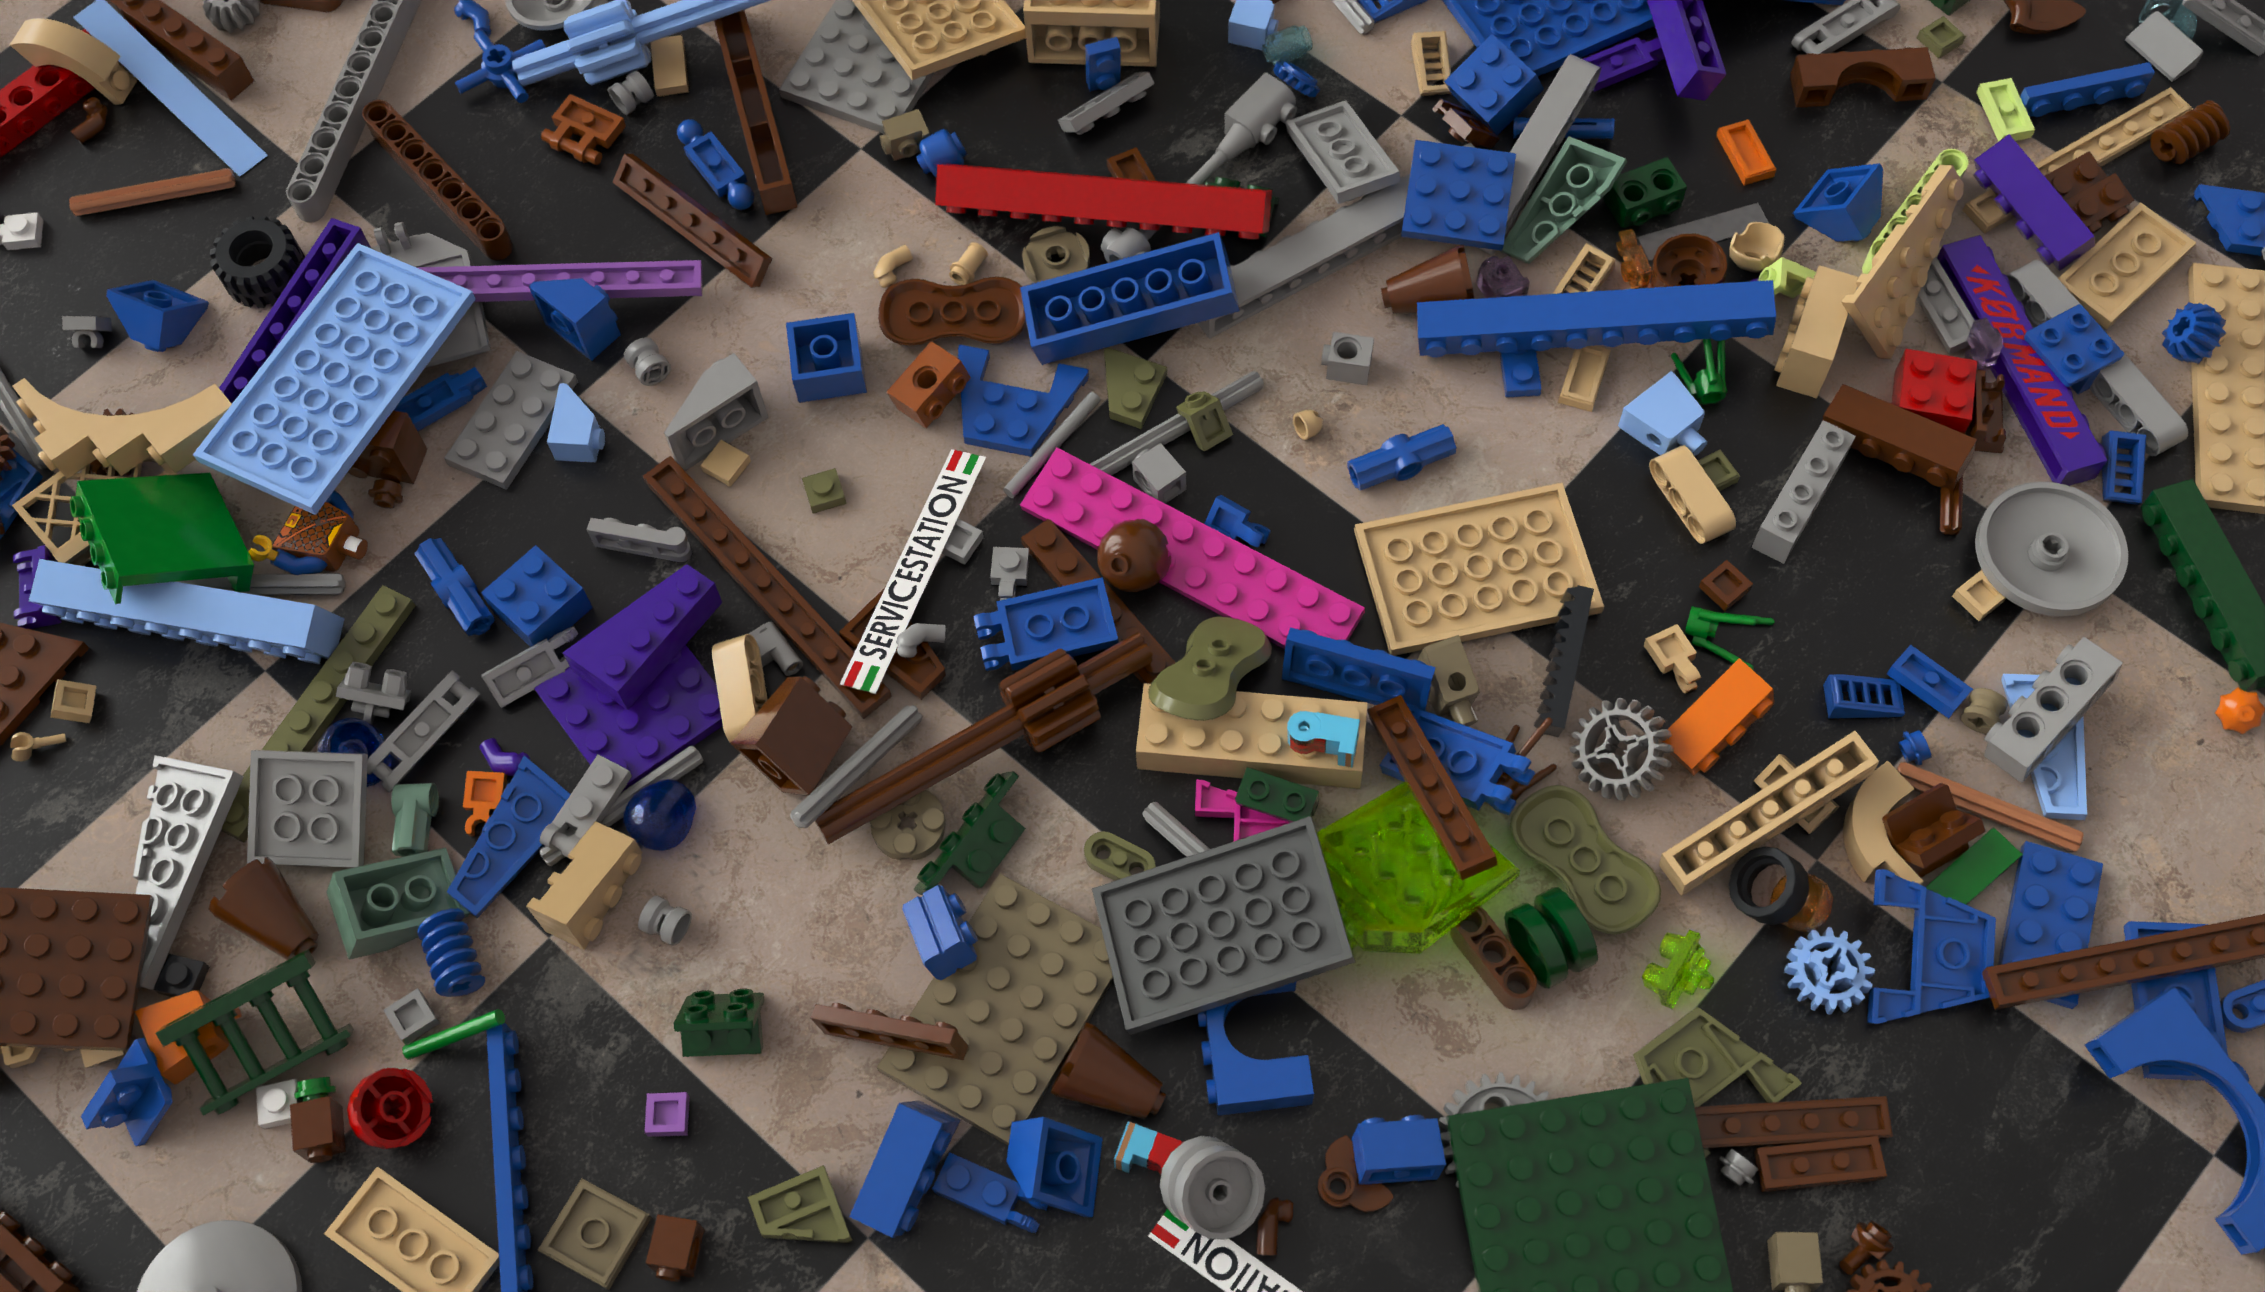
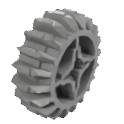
(1609, 721)

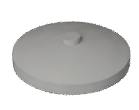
(2051, 549)
(223, 1259)

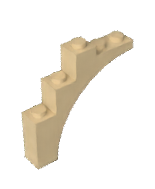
(77, 438)

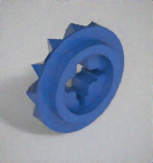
(1296, 78)

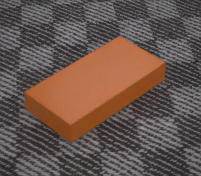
(1746, 152)

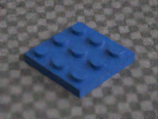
(1458, 195)

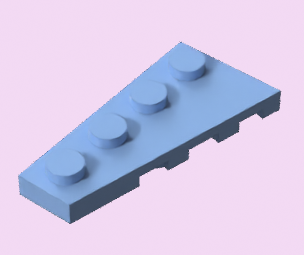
(2062, 774)

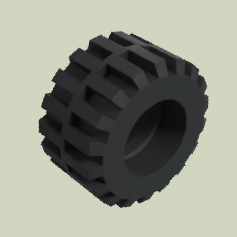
(246, 245)

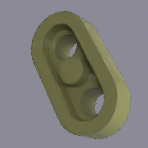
(1122, 856)

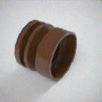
(1688, 261)

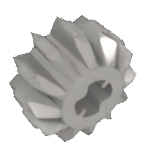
(231, 13)

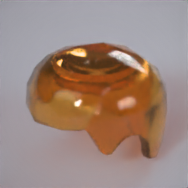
(1816, 908)

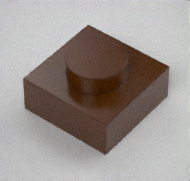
(1725, 585)

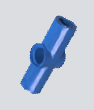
(1401, 457)
(454, 586)

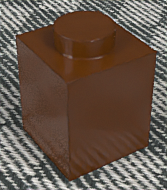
(317, 1129)

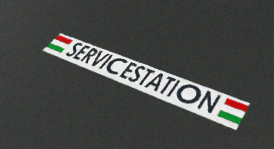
(912, 571)
(1217, 1259)

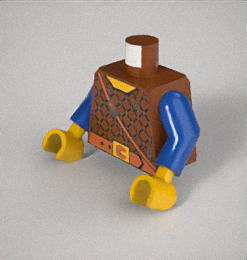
(313, 541)

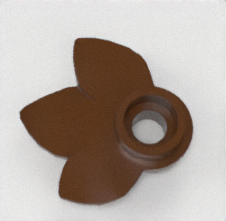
(1342, 1168)

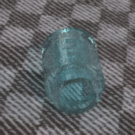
(1287, 44)

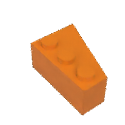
(1719, 717)

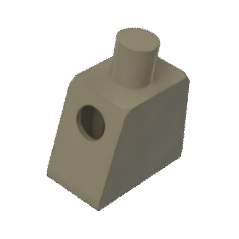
(1453, 682)

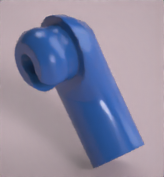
(476, 12)

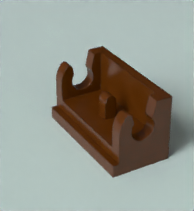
(1988, 414)

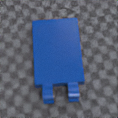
(1041, 622)
(1471, 761)

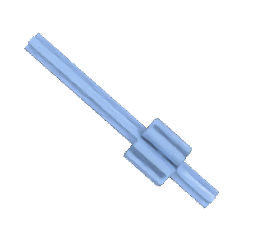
(614, 38)

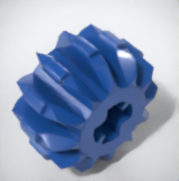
(2194, 333)

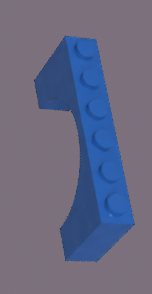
(2174, 1036)

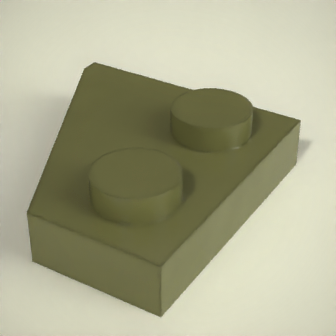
(1131, 386)
(801, 1209)

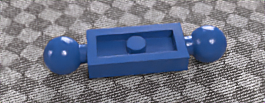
(715, 164)

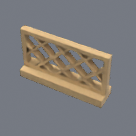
(74, 550)

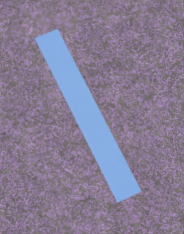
(171, 87)

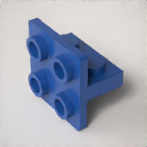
(2074, 347)
(131, 1095)

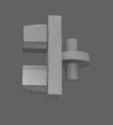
(371, 697)

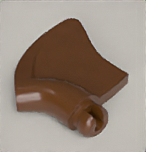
(2043, 15)

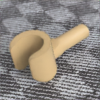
(25, 744)

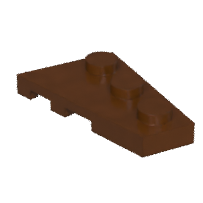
(915, 673)

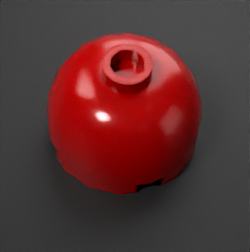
(390, 1108)

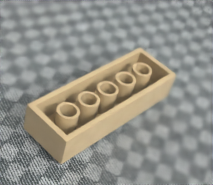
(1244, 737)

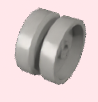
(1212, 1187)

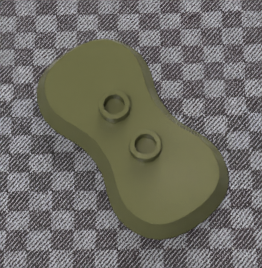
(1208, 675)
(1603, 880)

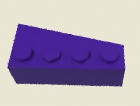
(645, 636)

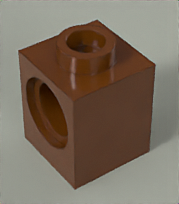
(674, 1247)

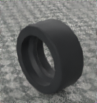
(1747, 870)

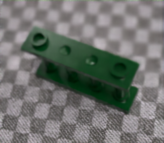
(222, 1013)

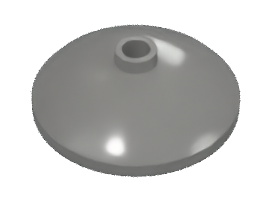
(545, 13)

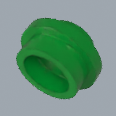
(314, 1088)

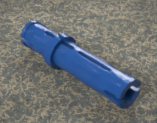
(1580, 129)

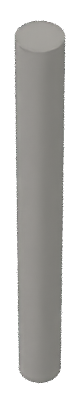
(1050, 445)

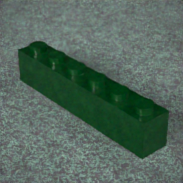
(2211, 577)

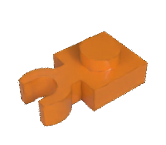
(482, 796)

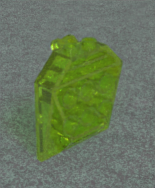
(1378, 908)

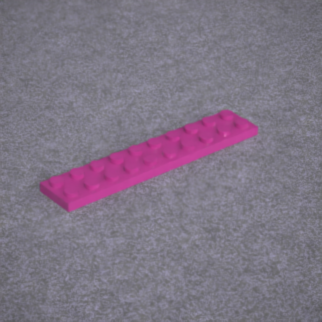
(1203, 560)

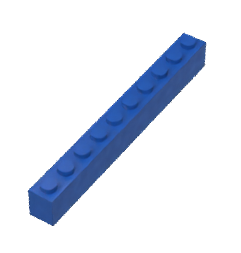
(1597, 318)

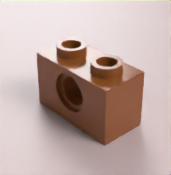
(912, 390)

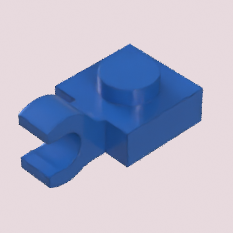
(1232, 521)

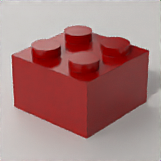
(1936, 387)

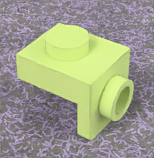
(1787, 277)

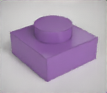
(667, 1114)

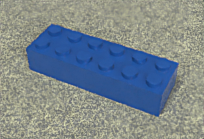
(1129, 299)

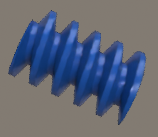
(450, 954)

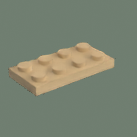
(2125, 264)
(410, 1240)

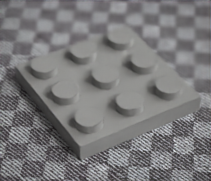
(307, 808)

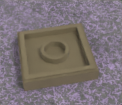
(595, 1234)

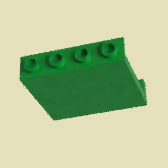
(160, 531)

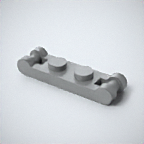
(1844, 25)
(421, 730)

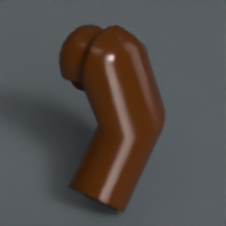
(1267, 1225)

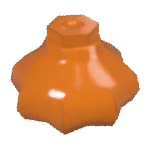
(2240, 710)

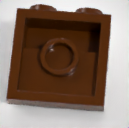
(2091, 192)

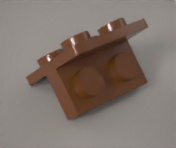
(1931, 830)

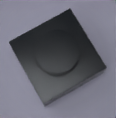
(180, 976)

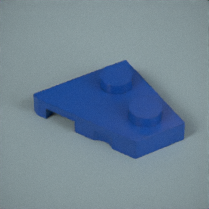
(2236, 217)

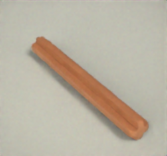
(152, 192)
(1996, 809)

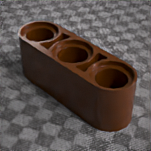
(1495, 975)

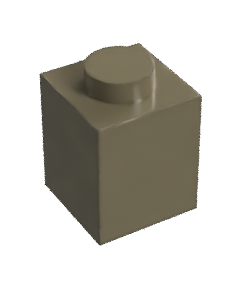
(1794, 1261)

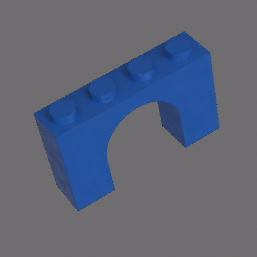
(1249, 1083)

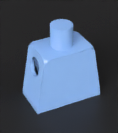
(1665, 417)

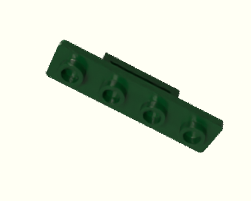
(979, 842)

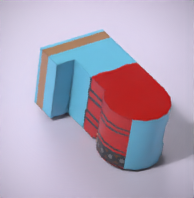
(1324, 734)
(1143, 1148)

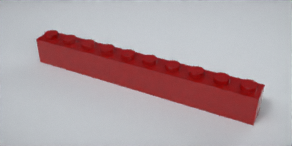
(1103, 198)

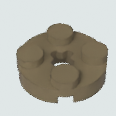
(1054, 241)
(907, 842)

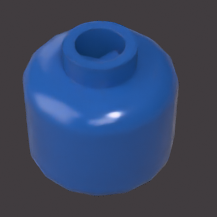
(940, 149)

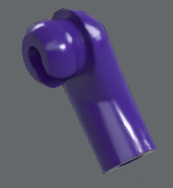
(498, 760)

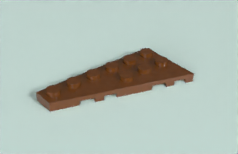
(27, 668)

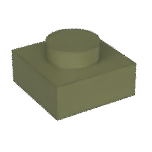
(824, 490)

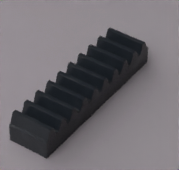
(1564, 658)

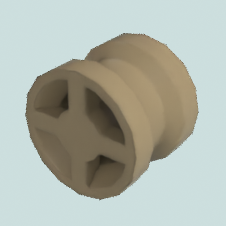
(1984, 709)

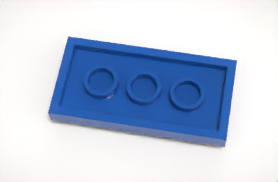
(1355, 670)
(2050, 907)
(2198, 985)

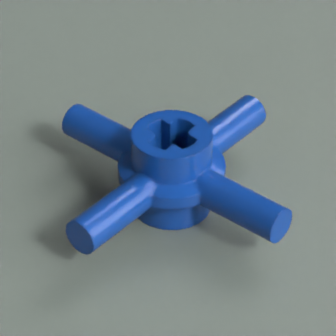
(498, 67)

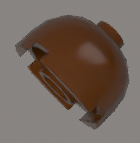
(1133, 555)

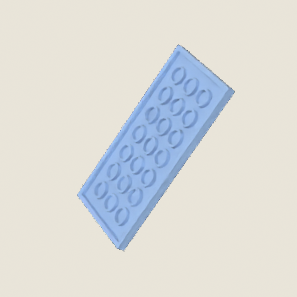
(335, 378)

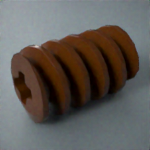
(2190, 133)

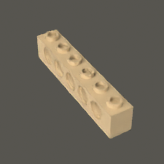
(1768, 813)

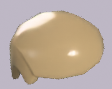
(1757, 247)

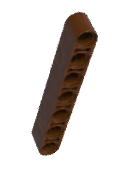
(438, 180)

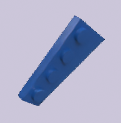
(508, 837)

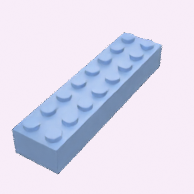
(189, 612)

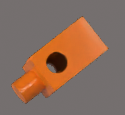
(173, 1060)

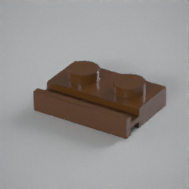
(1464, 126)

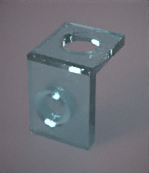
(2177, 14)

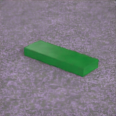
(1976, 868)

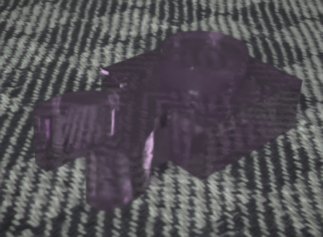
(1984, 343)

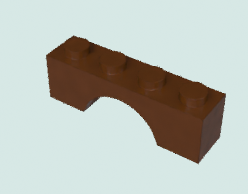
(1901, 73)

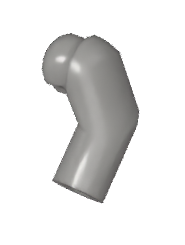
(916, 634)

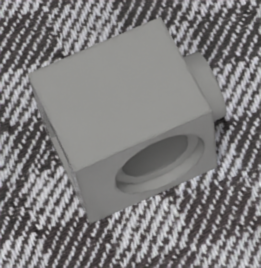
(1348, 370)
(1159, 474)

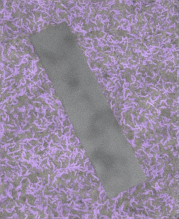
(1715, 227)

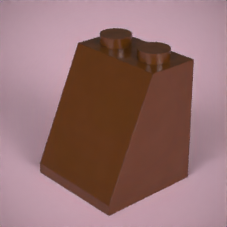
(794, 736)

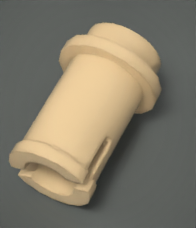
(963, 270)

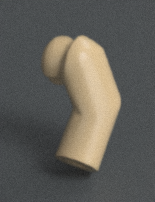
(889, 262)

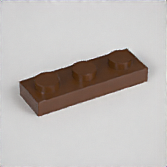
(1820, 1163)

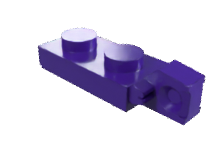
(1626, 60)

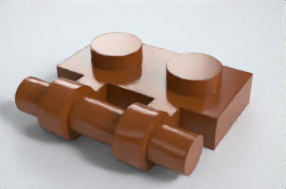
(587, 121)

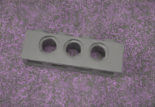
(1803, 492)
(2022, 755)

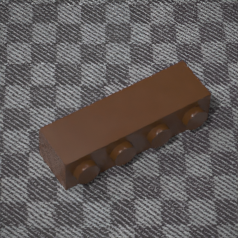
(1901, 437)

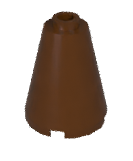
(1436, 279)
(265, 910)
(1107, 1077)

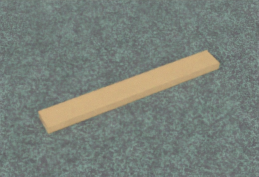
(2103, 143)

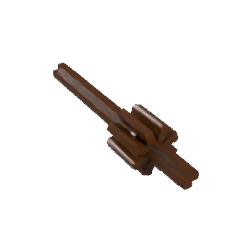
(1042, 704)

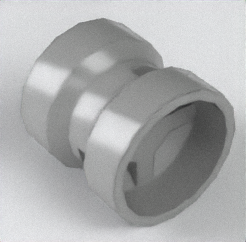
(630, 92)
(645, 358)
(664, 920)

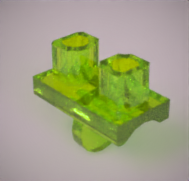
(1684, 972)

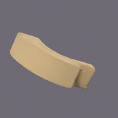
(65, 46)
(1863, 825)

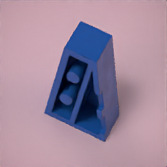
(904, 1167)

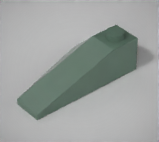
(1567, 191)

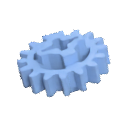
(1847, 970)

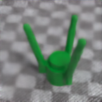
(1709, 383)
(1705, 622)

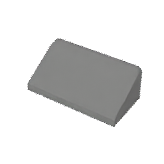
(2165, 46)

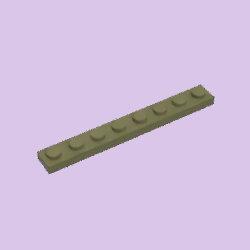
(319, 702)

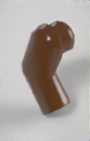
(94, 121)

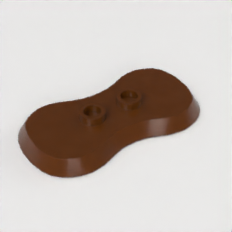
(925, 311)

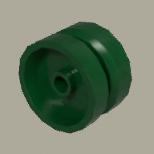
(1551, 936)

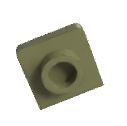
(1205, 419)

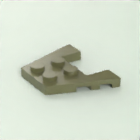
(1711, 1059)

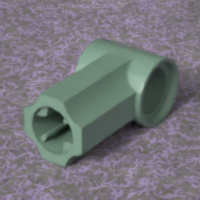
(413, 809)

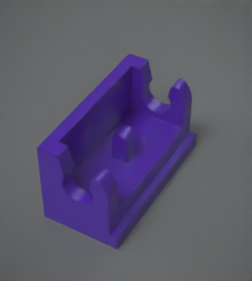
(28, 612)

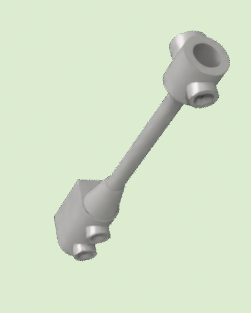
(1246, 123)

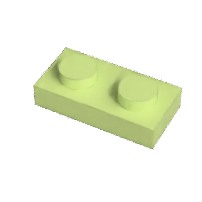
(2005, 109)

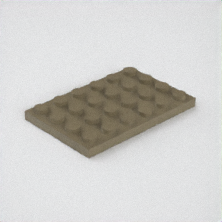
(1014, 1007)

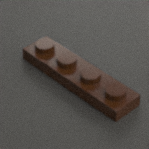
(880, 1029)

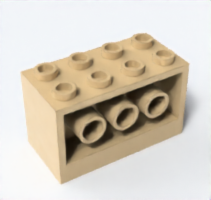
(1062, 28)

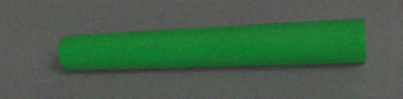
(453, 1034)

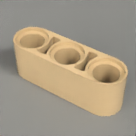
(1692, 494)
(738, 682)

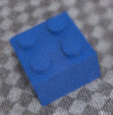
(1494, 84)
(826, 357)
(536, 598)

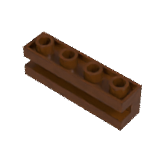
(23, 1263)

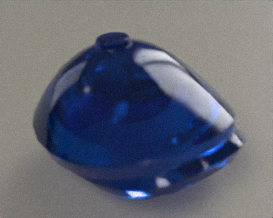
(353, 736)
(660, 815)

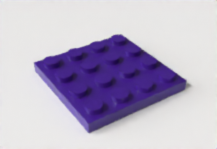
(666, 719)

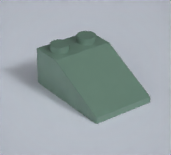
(389, 899)

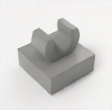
(86, 326)

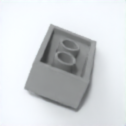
(718, 408)

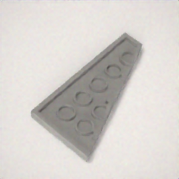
(175, 846)

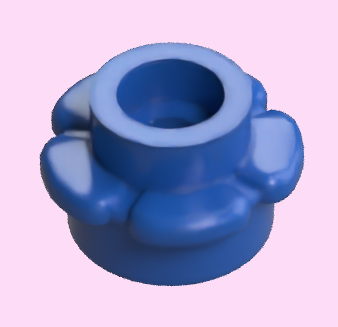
(1914, 747)

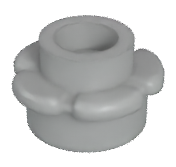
(1737, 1168)

